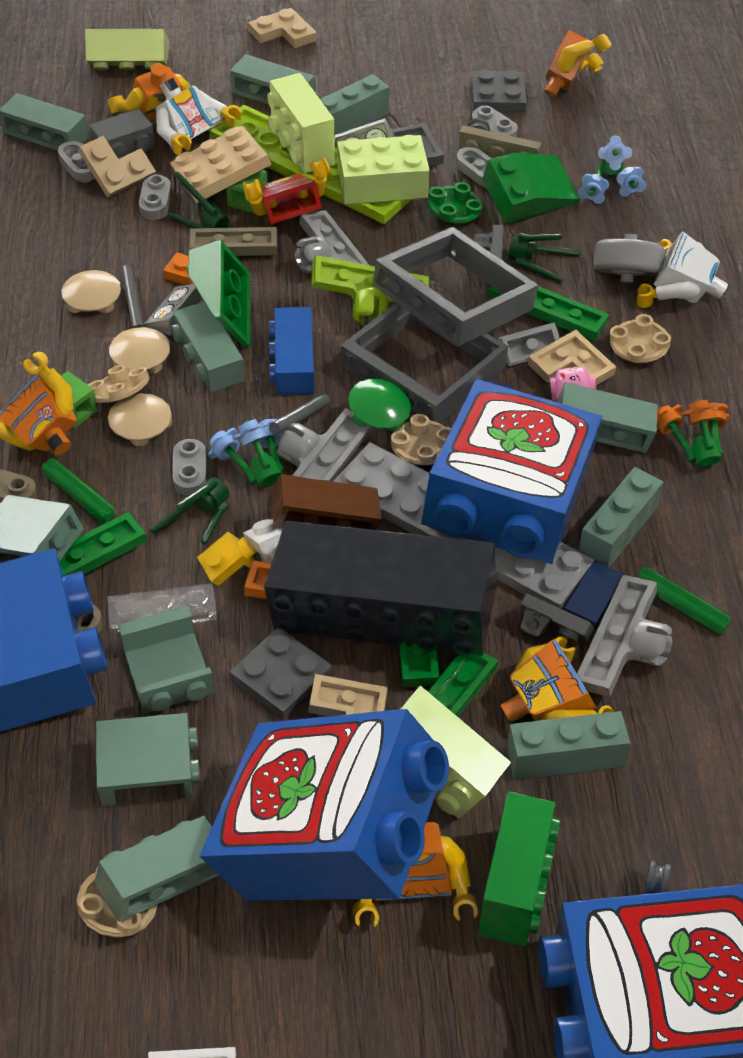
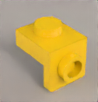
(226, 557)

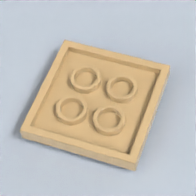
(221, 162)

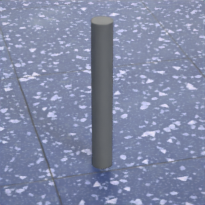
(132, 296)
(299, 413)

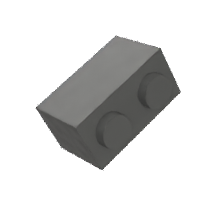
(125, 132)

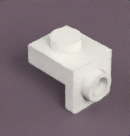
(264, 539)

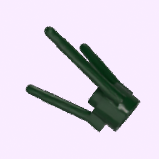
(210, 216)
(523, 249)
(208, 498)

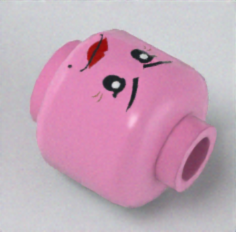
(575, 375)

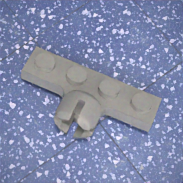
(324, 240)
(325, 454)
(625, 637)

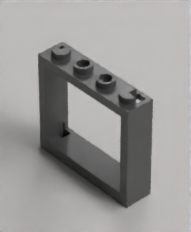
(394, 280)
(360, 362)

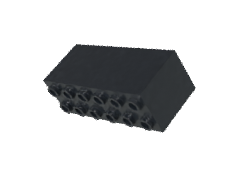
(382, 587)

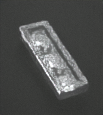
(143, 604)

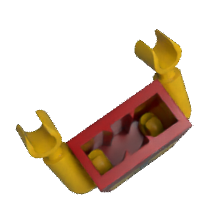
(289, 195)

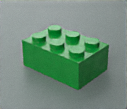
(519, 870)

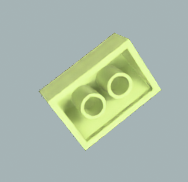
(126, 48)

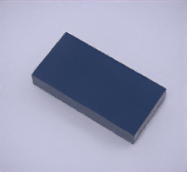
(594, 593)

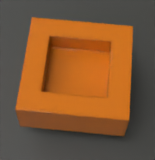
(177, 270)
(256, 579)

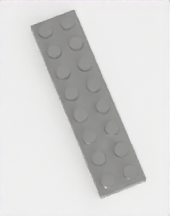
(402, 501)

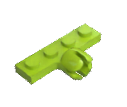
(355, 281)

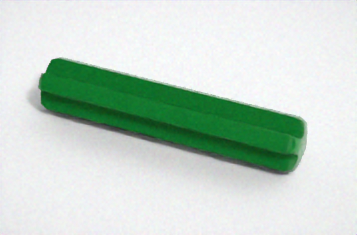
(78, 490)
(687, 602)

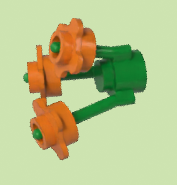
(711, 418)

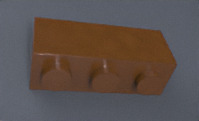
(325, 503)

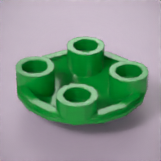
(454, 203)
(379, 404)

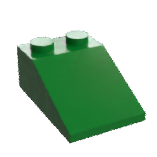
(528, 185)
(224, 287)

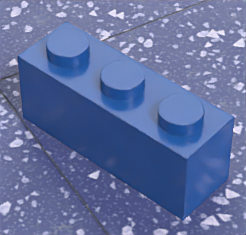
(292, 351)

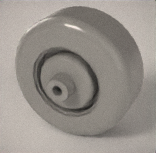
(628, 257)

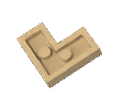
(285, 24)
(113, 173)
(571, 352)
(344, 697)

